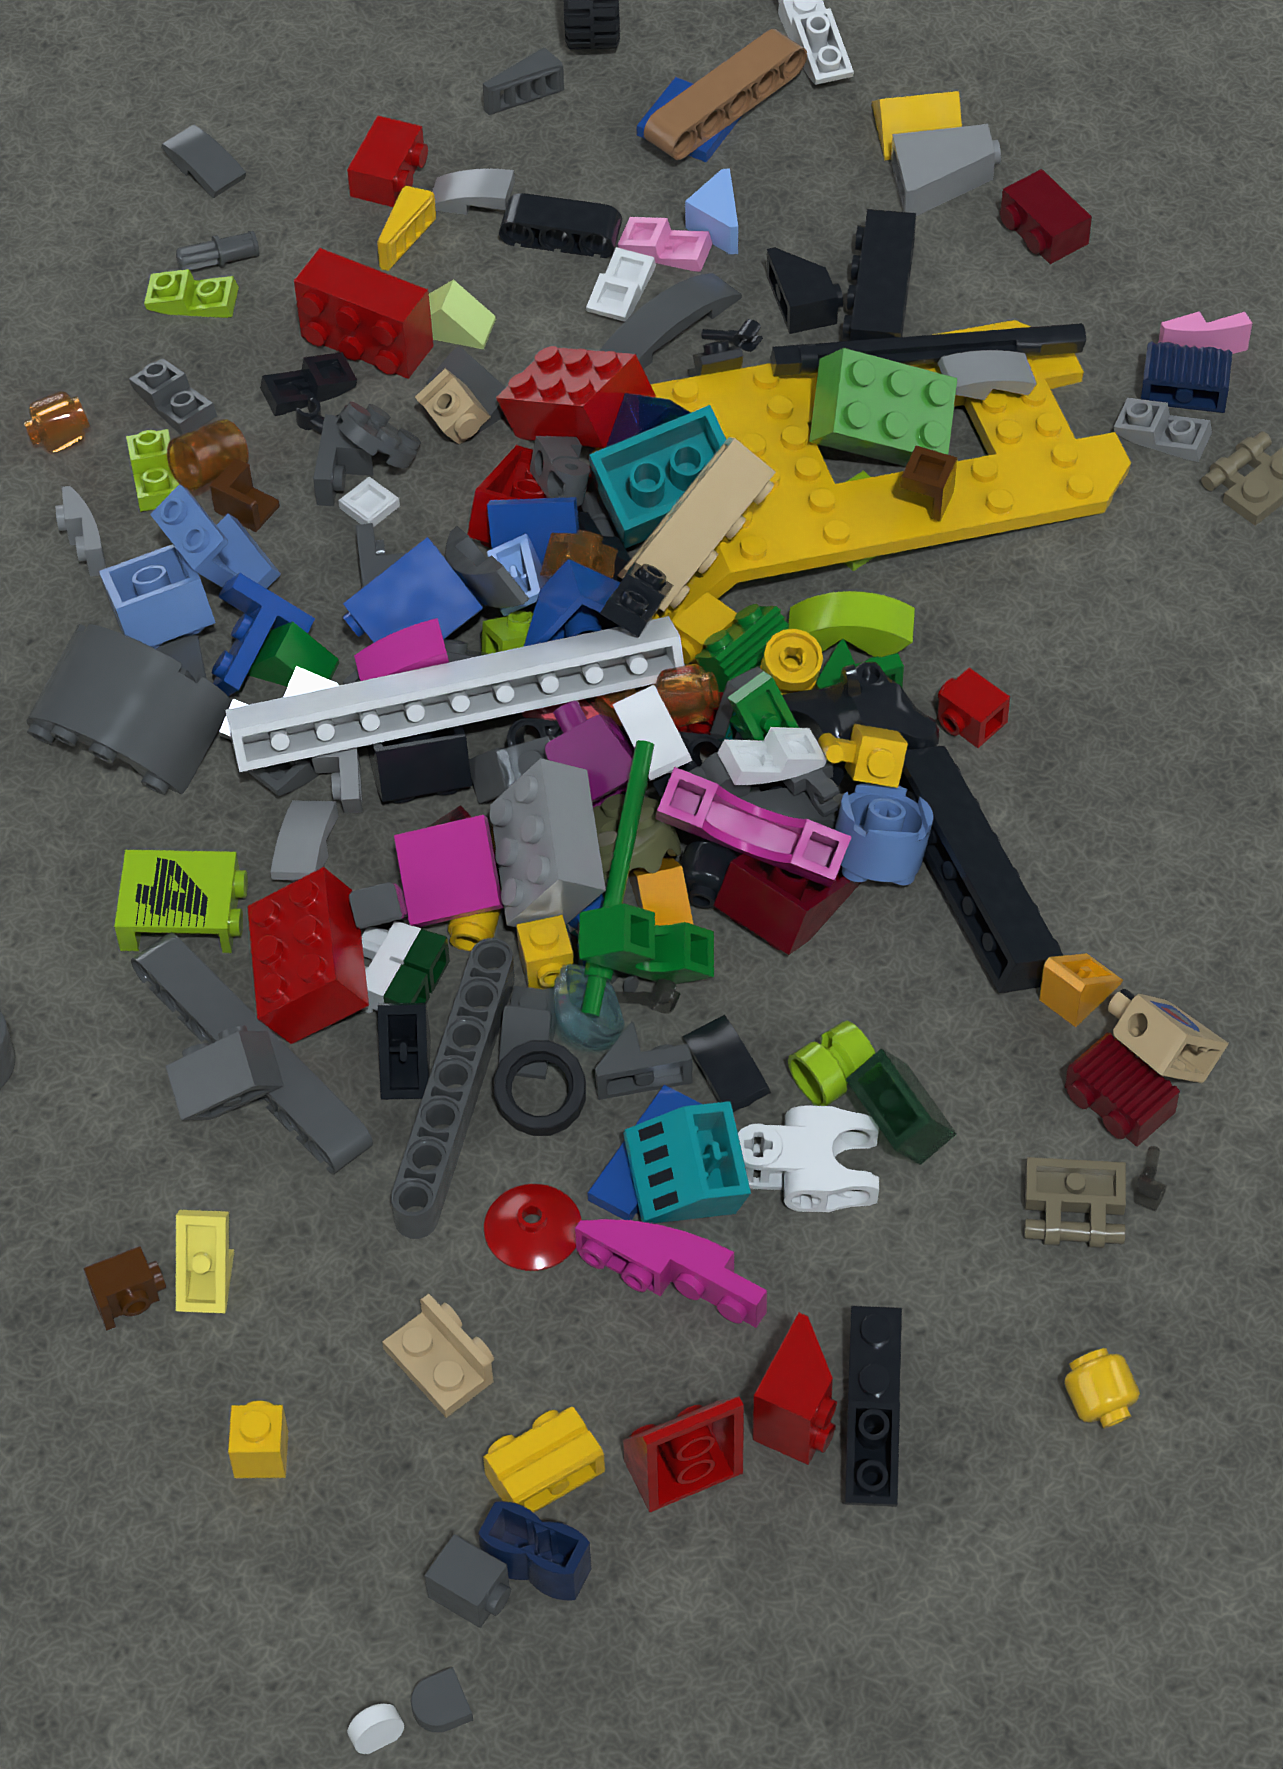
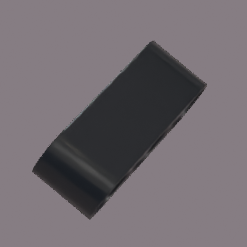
(560, 224)

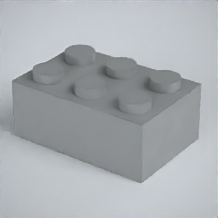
(547, 844)

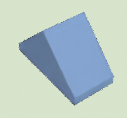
(714, 211)
(524, 566)

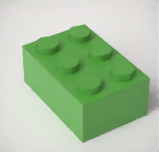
(881, 407)

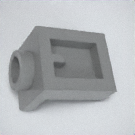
(345, 779)

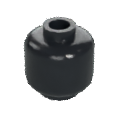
(704, 870)

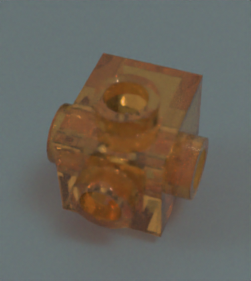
(582, 548)

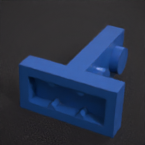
(262, 612)

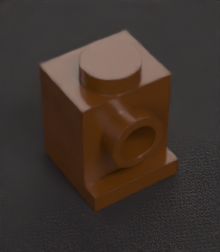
(124, 1285)

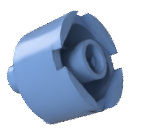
(883, 833)

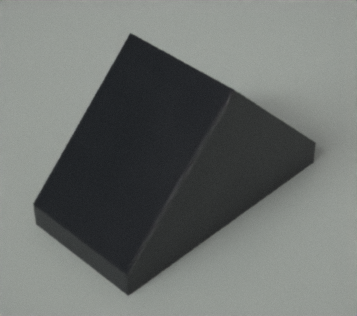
(403, 1050)

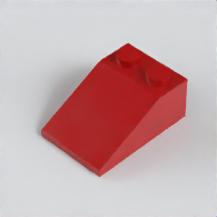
(507, 481)
(687, 1452)

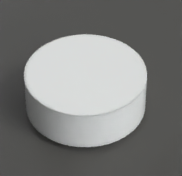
(375, 1728)

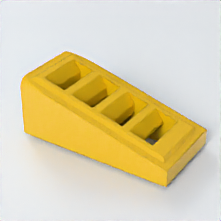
(407, 222)

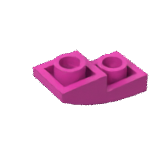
(403, 651)

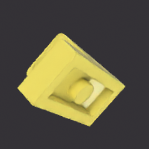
(202, 1261)

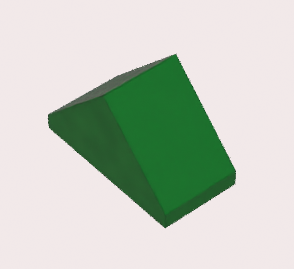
(288, 648)

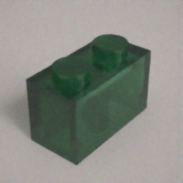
(901, 1106)

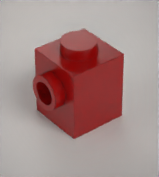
(972, 707)

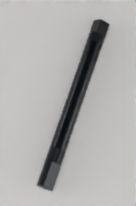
(930, 348)

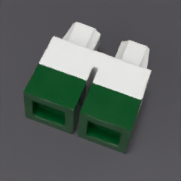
(403, 964)

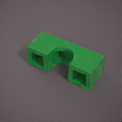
(630, 942)

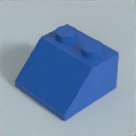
(571, 604)

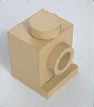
(453, 406)

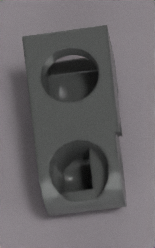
(558, 467)

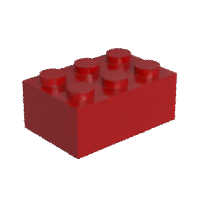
(364, 313)
(572, 394)
(306, 956)

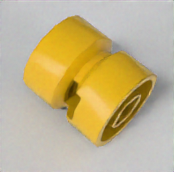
(793, 660)

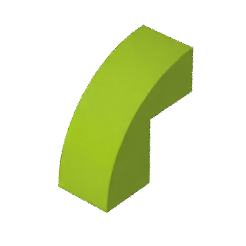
(862, 618)

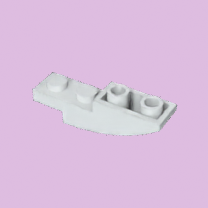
(816, 31)

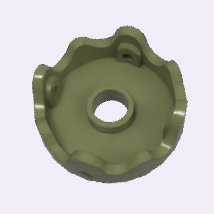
(651, 840)

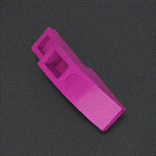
(655, 1255)

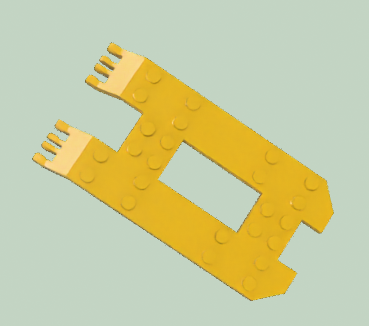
(807, 521)

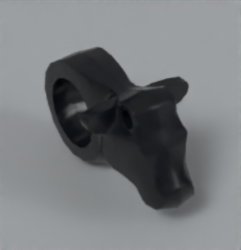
(860, 698)

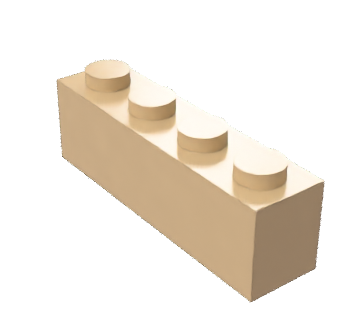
(703, 516)

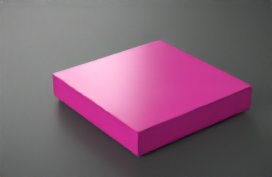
(448, 871)

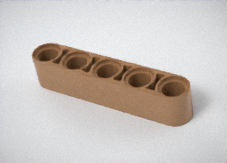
(725, 94)

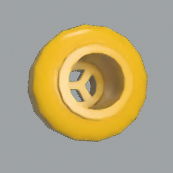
(1101, 1387)

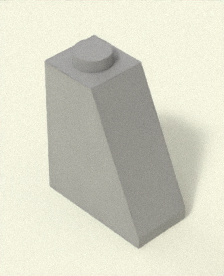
(942, 164)

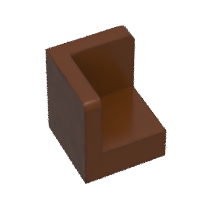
(931, 475)
(235, 495)

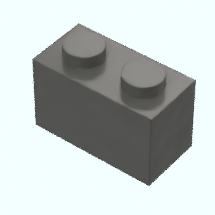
(224, 1074)

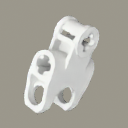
(804, 1162)

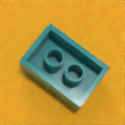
(652, 470)

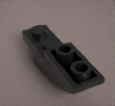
(873, 1406)

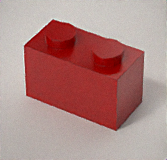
(386, 161)

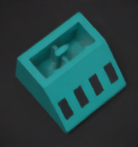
(688, 1164)

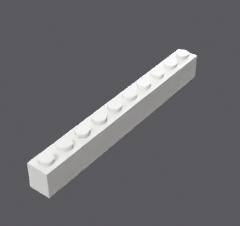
(451, 694)

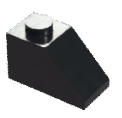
(802, 291)

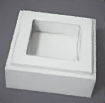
(369, 502)

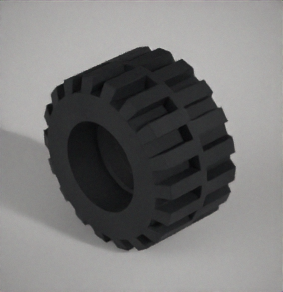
(591, 24)

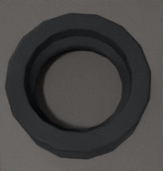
(540, 1051)

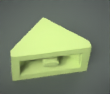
(459, 317)

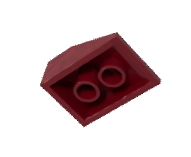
(778, 903)

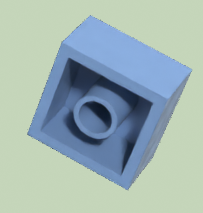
(157, 597)

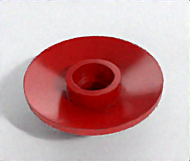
(532, 1244)

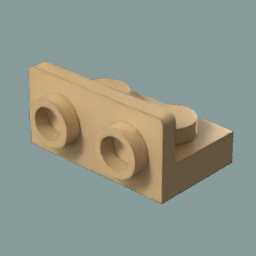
(441, 1356)

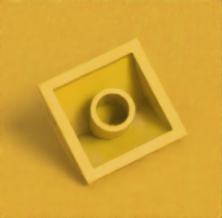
(915, 115)

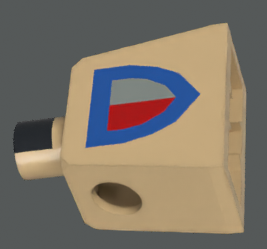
(1165, 1036)

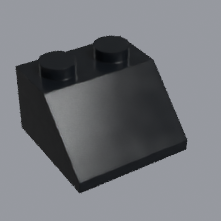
(421, 765)

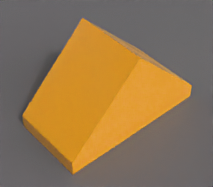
(662, 892)
(1076, 985)

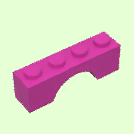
(770, 837)

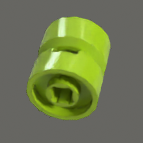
(823, 1067)

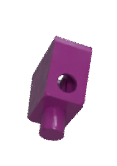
(593, 746)

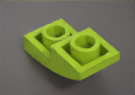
(182, 295)
(150, 467)

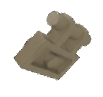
(1257, 492)
(1079, 1188)

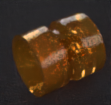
(204, 454)

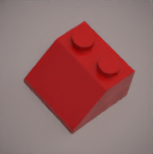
(795, 1397)

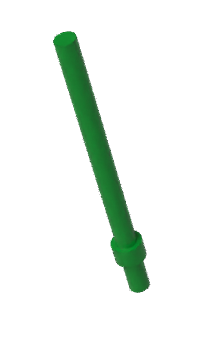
(620, 866)

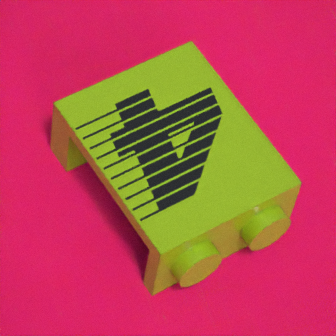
(180, 895)

